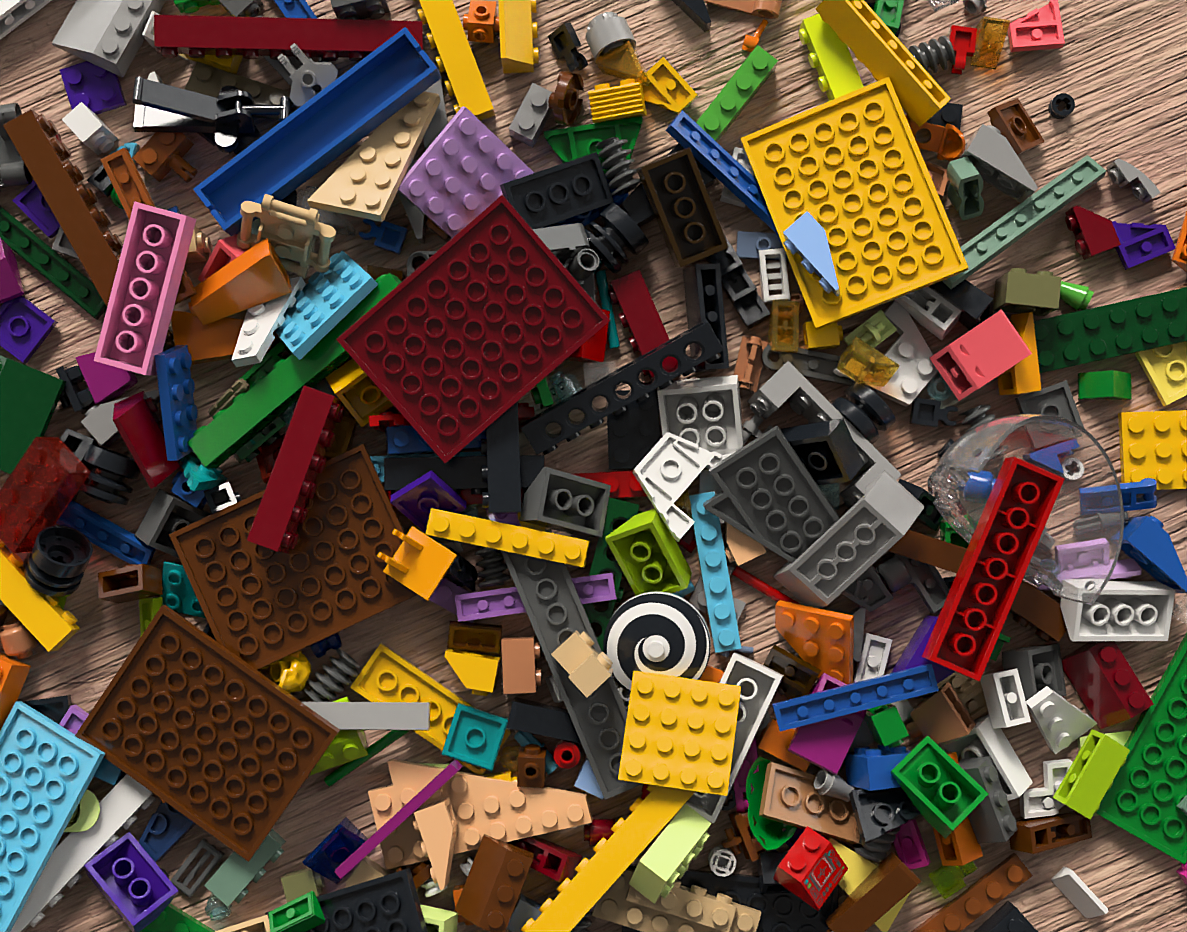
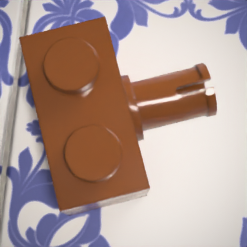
(164, 153)

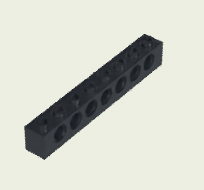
(676, 347)

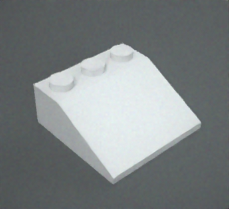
(704, 412)

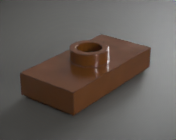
(474, 637)

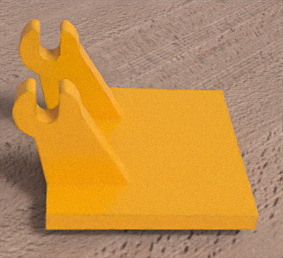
(418, 562)

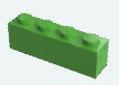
(737, 93)

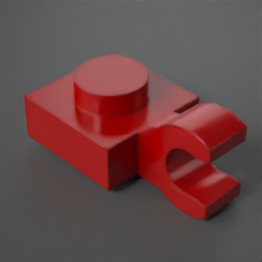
(963, 42)

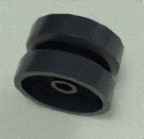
(865, 411)

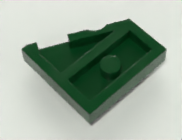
(268, 436)

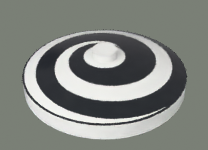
(658, 637)

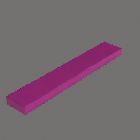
(398, 818)

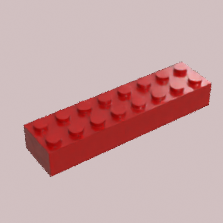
(993, 567)

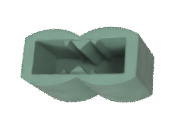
(965, 188)

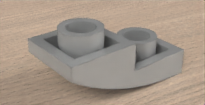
(1123, 173)

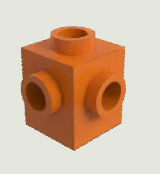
(481, 21)

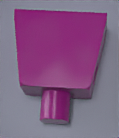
(105, 380)

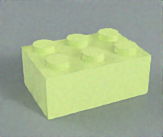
(671, 854)

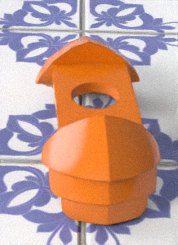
(945, 140)

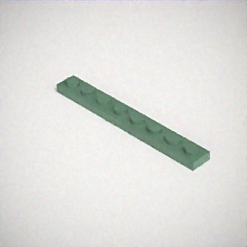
(1028, 216)

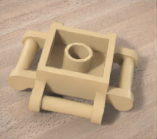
(290, 232)

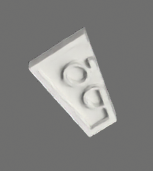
(1058, 719)

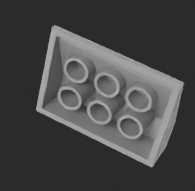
(106, 31)

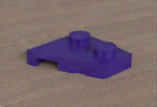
(1141, 242)

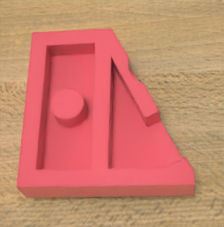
(1037, 30)

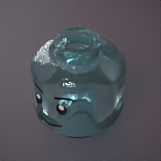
(563, 386)

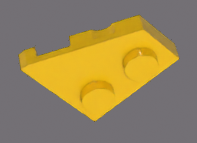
(668, 88)

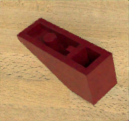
(550, 858)

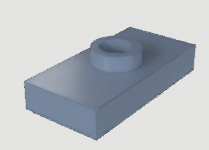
(751, 242)

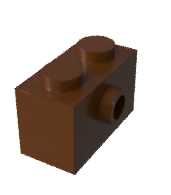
(130, 583)

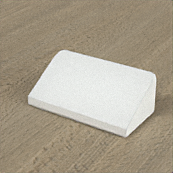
(1079, 893)

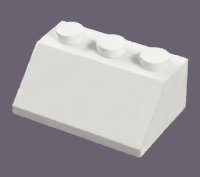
(992, 742)

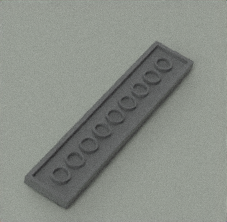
(555, 616)

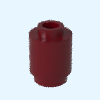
(597, 830)

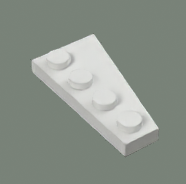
(260, 324)

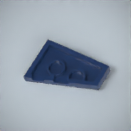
(164, 831)

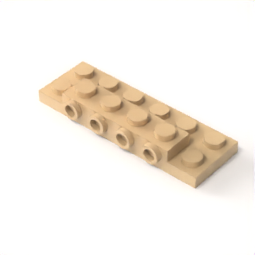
(680, 911)

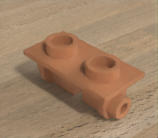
(749, 362)

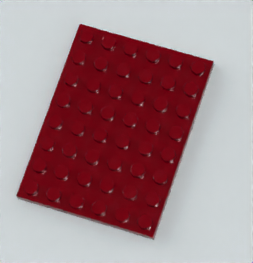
(473, 329)

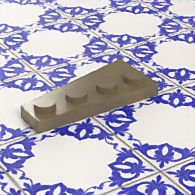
(210, 80)

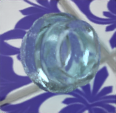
(216, 908)

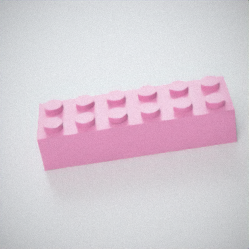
(144, 289)

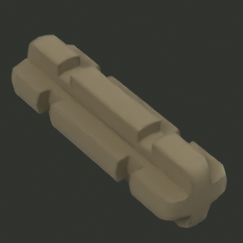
(226, 399)

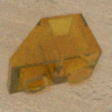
(866, 364)

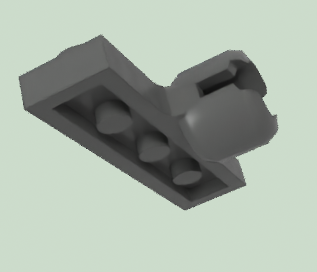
(926, 579)

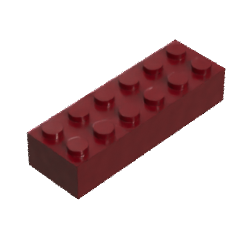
(296, 470)

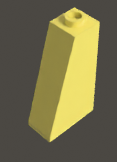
(858, 870)

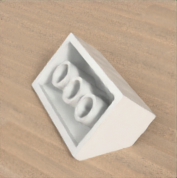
(1122, 613)

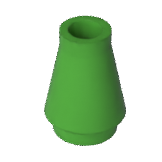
(1075, 295)

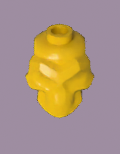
(291, 673)

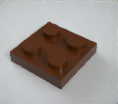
(1016, 126)

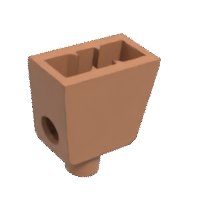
(941, 717)

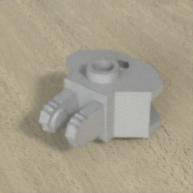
(307, 76)

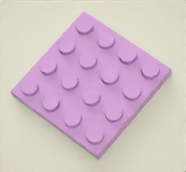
(461, 173)

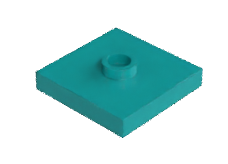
(475, 736)

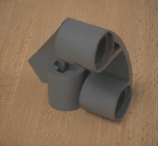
(12, 167)

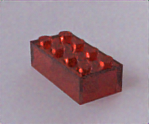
(38, 492)

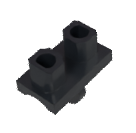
(79, 399)

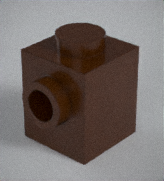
(532, 766)

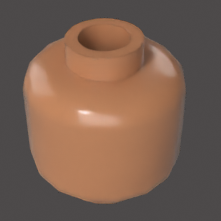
(17, 639)

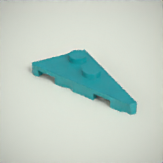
(199, 476)

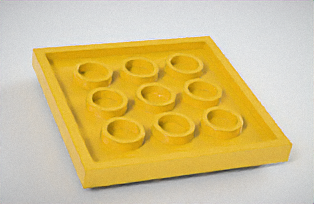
(679, 733)

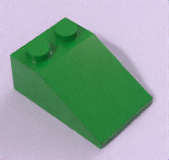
(938, 786)

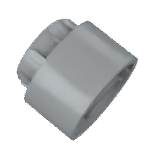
(607, 33)

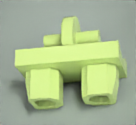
(873, 330)

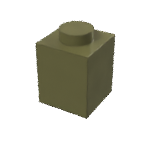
(302, 882)

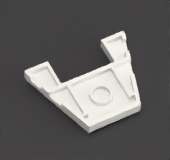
(911, 354)
(668, 473)

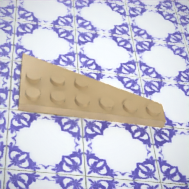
(373, 173)

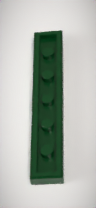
(51, 264)

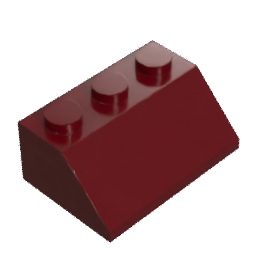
(144, 437)
(1105, 683)

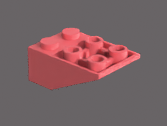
(980, 355)

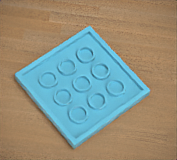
(324, 303)

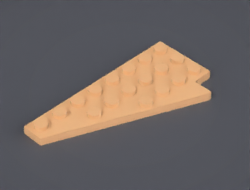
(479, 806)

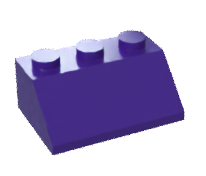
(131, 882)

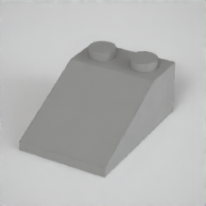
(999, 163)

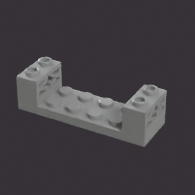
(808, 401)

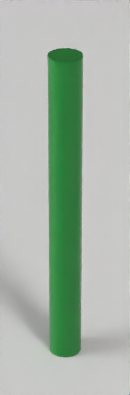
(372, 750)

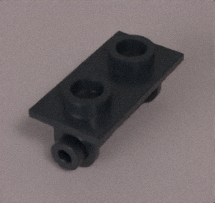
(462, 572)

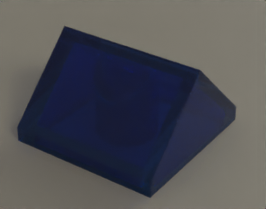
(335, 850)

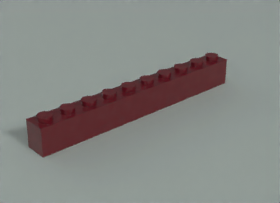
(274, 36)

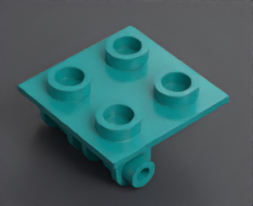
(178, 591)

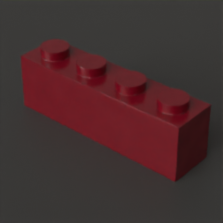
(639, 316)

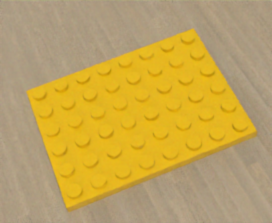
(869, 191)

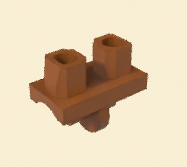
(749, 845)

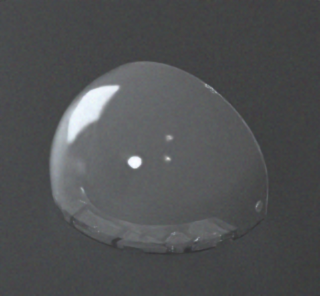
(1086, 519)

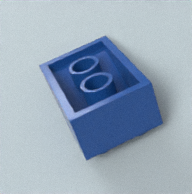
(1154, 551)

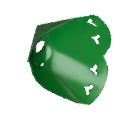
(766, 828)

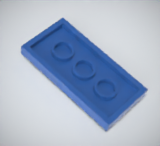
(176, 400)

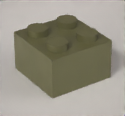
(1027, 292)

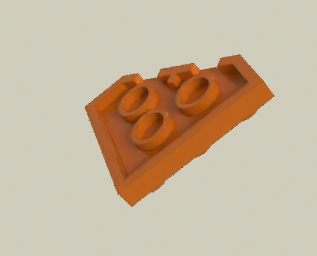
(819, 637)

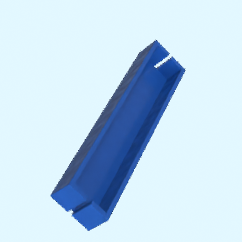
(320, 129)

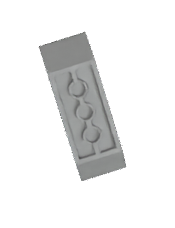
(851, 543)

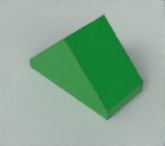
(1104, 385)

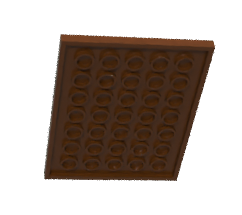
(280, 602)
(207, 732)

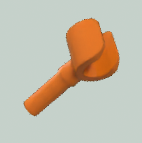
(751, 42)

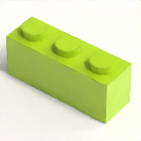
(1091, 774)

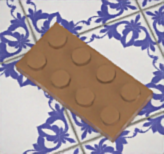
(794, 801)

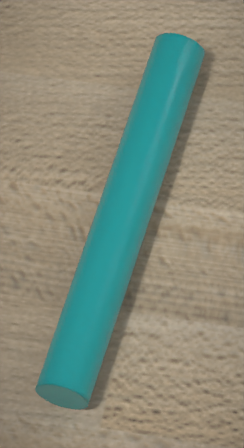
(607, 305)

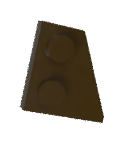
(797, 673)

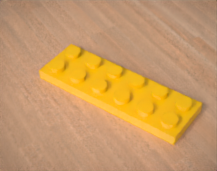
(394, 679)

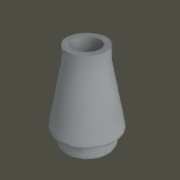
(832, 785)

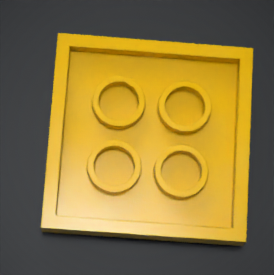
(1154, 447)

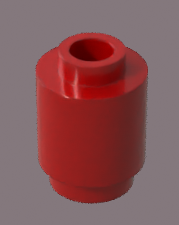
(565, 745)

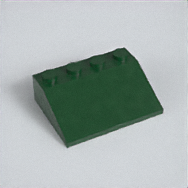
(25, 408)

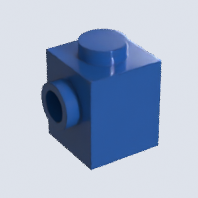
(181, 489)

